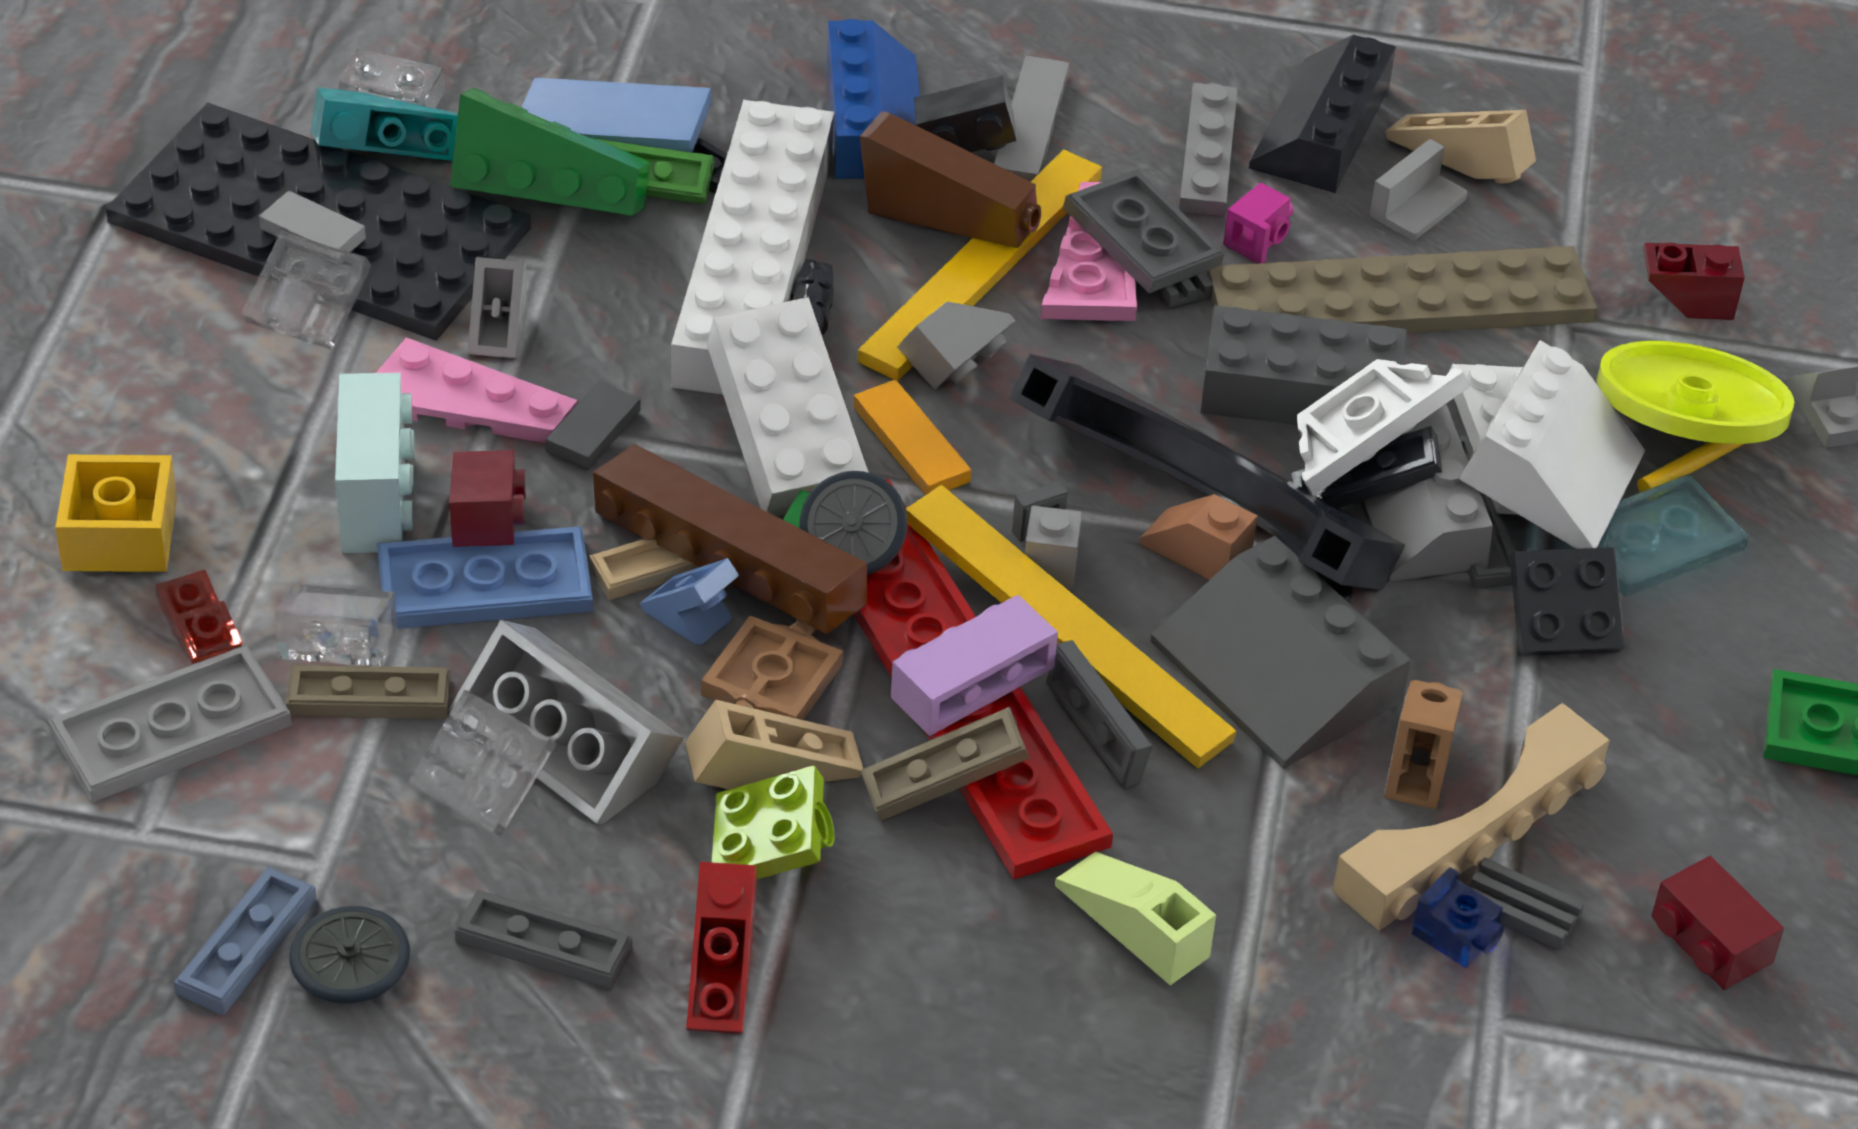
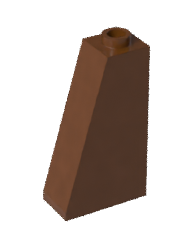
(943, 186)

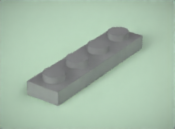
(1208, 149)

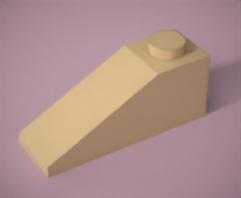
(1475, 143)
(748, 745)

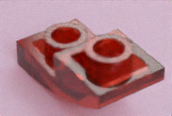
(197, 616)

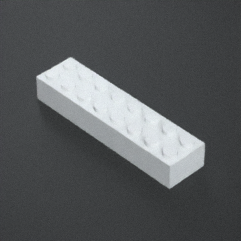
(754, 227)

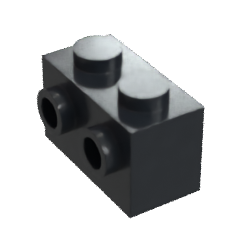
(969, 115)

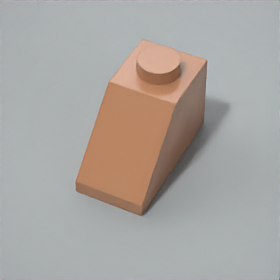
(1202, 534)

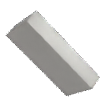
(311, 221)

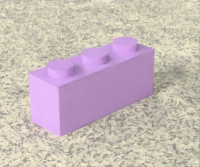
(973, 664)

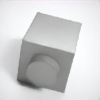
(1054, 542)

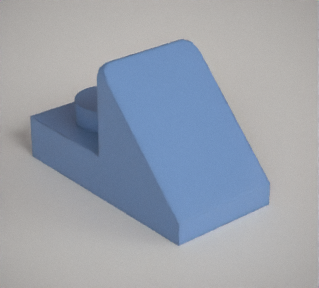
(693, 601)

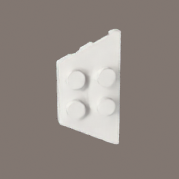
(1367, 415)

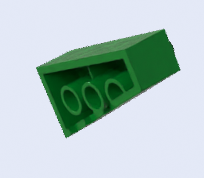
(527, 157)

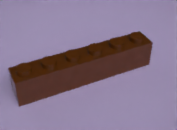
(710, 525)

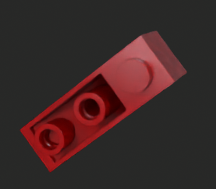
(722, 947)

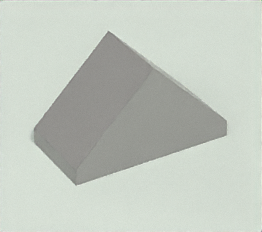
(497, 308)

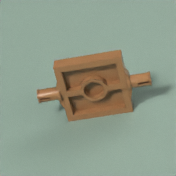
(773, 668)

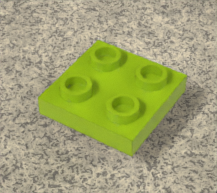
(773, 823)

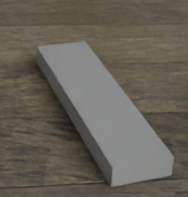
(1035, 113)

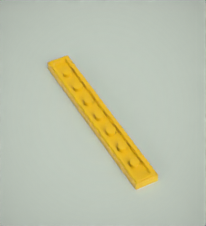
(976, 266)
(1126, 670)

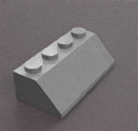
(1438, 517)
(605, 741)

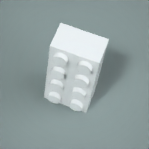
(783, 400)

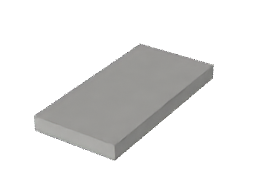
(169, 723)

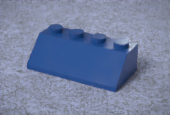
(865, 76)

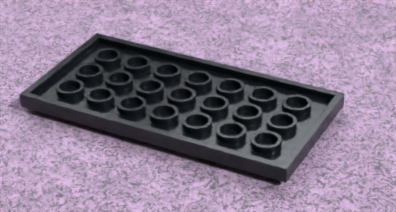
(231, 168)

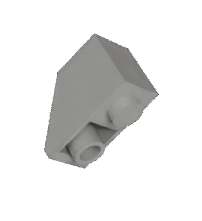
(951, 338)

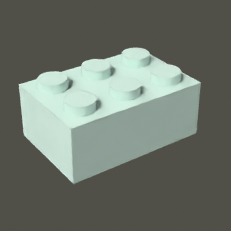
(371, 461)

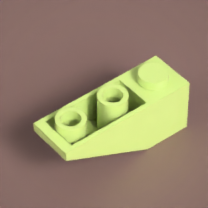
(1143, 912)

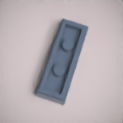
(245, 941)

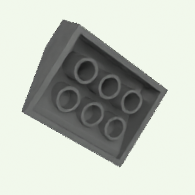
(1283, 653)

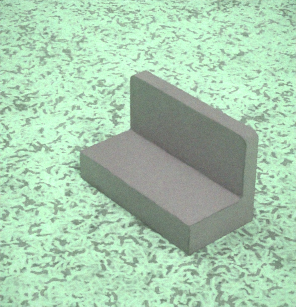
(1414, 193)

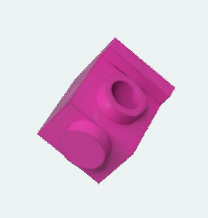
(1258, 222)

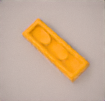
(911, 437)

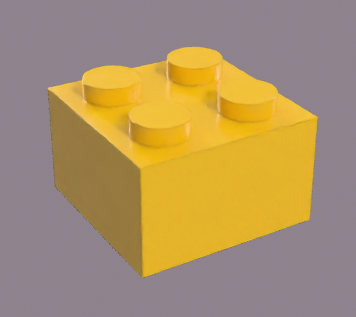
(116, 513)

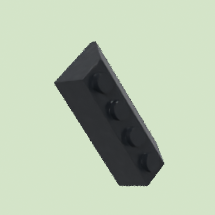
(1326, 113)

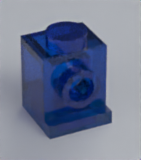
(1457, 919)

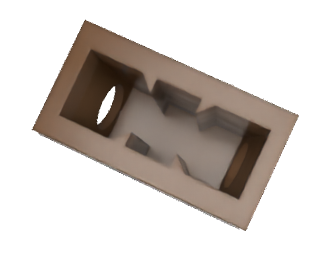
(1429, 725)

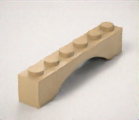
(1396, 867)

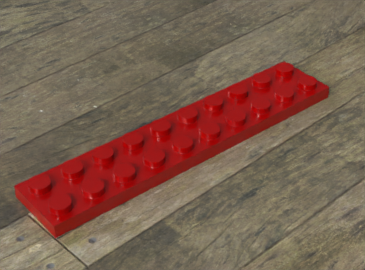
(1029, 811)

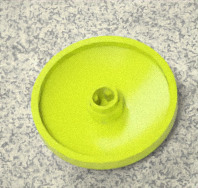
(1695, 392)

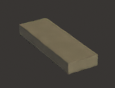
(369, 691)
(944, 764)

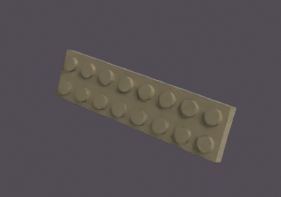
(1418, 289)

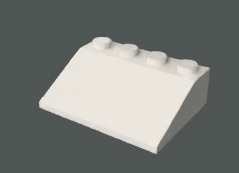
(1556, 450)

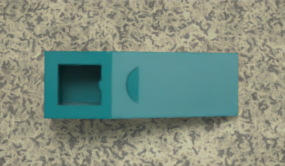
(382, 125)

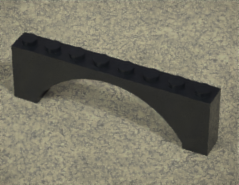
(1307, 524)

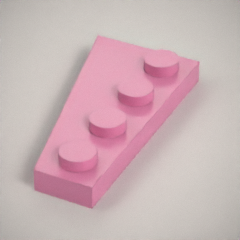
(1088, 281)
(475, 394)

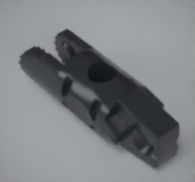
(816, 282)

